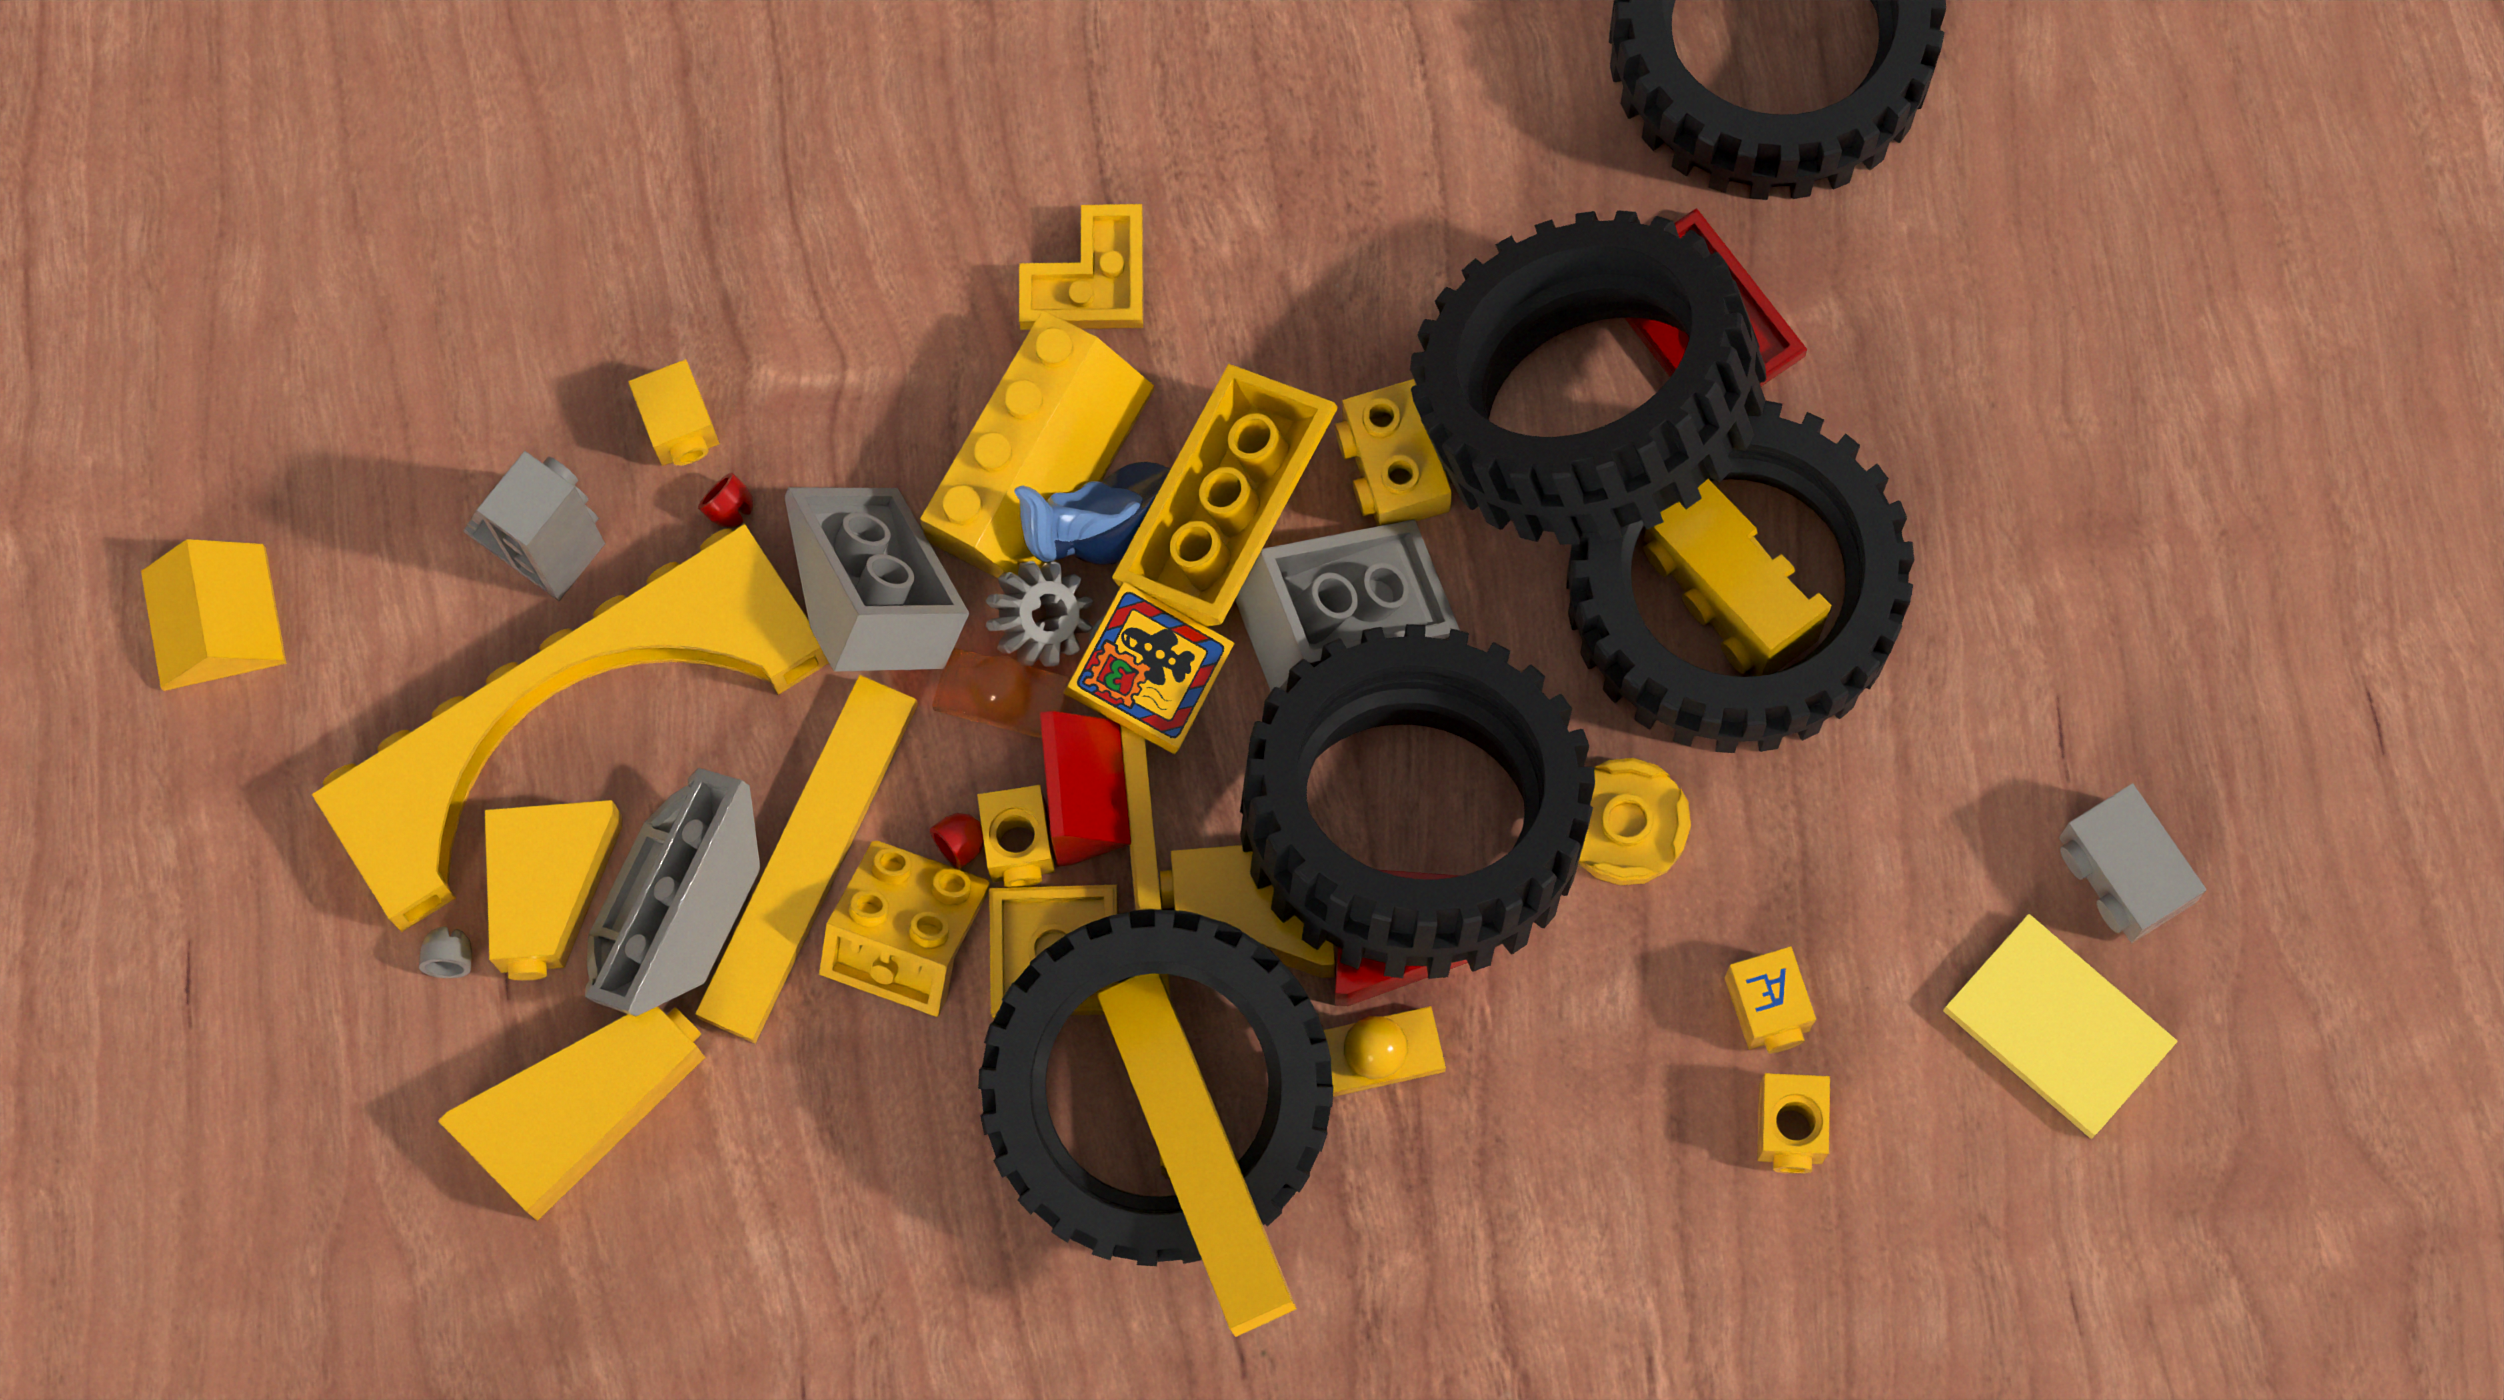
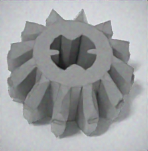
(1027, 593)

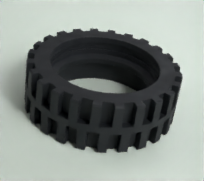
(1774, 147)
(1630, 465)
(1436, 687)
(1790, 700)
(1065, 976)

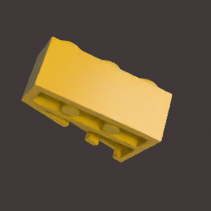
(1735, 583)

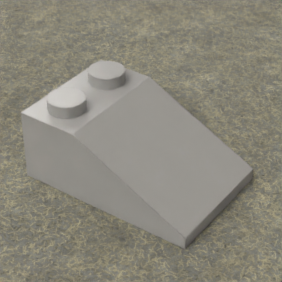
(872, 580)
(1336, 589)

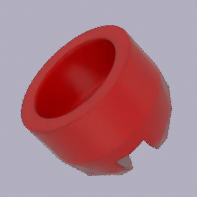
(725, 500)
(958, 838)

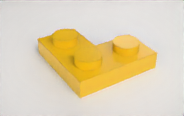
(1100, 289)

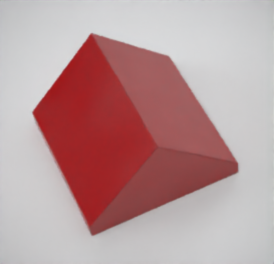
(1084, 786)

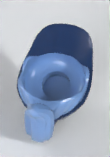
(1094, 521)

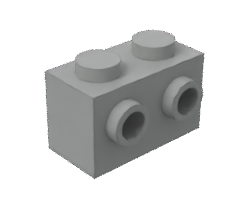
(2130, 864)

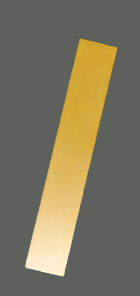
(806, 859)
(1196, 1153)

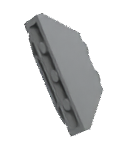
(675, 896)

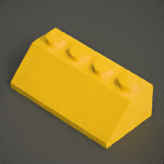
(1044, 428)
(1224, 494)

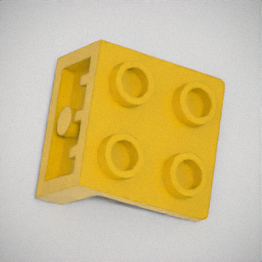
(901, 927)

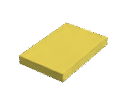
(2060, 1026)

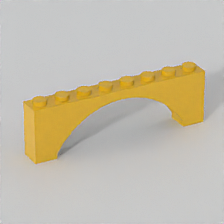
(406, 801)

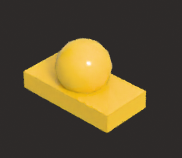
(1384, 1051)

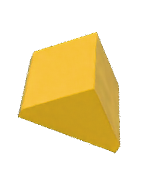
(212, 612)

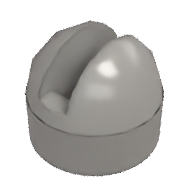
(445, 955)

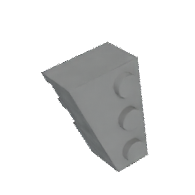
(539, 524)

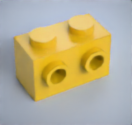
(1393, 455)

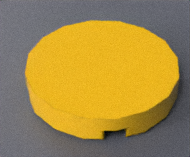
(1635, 823)

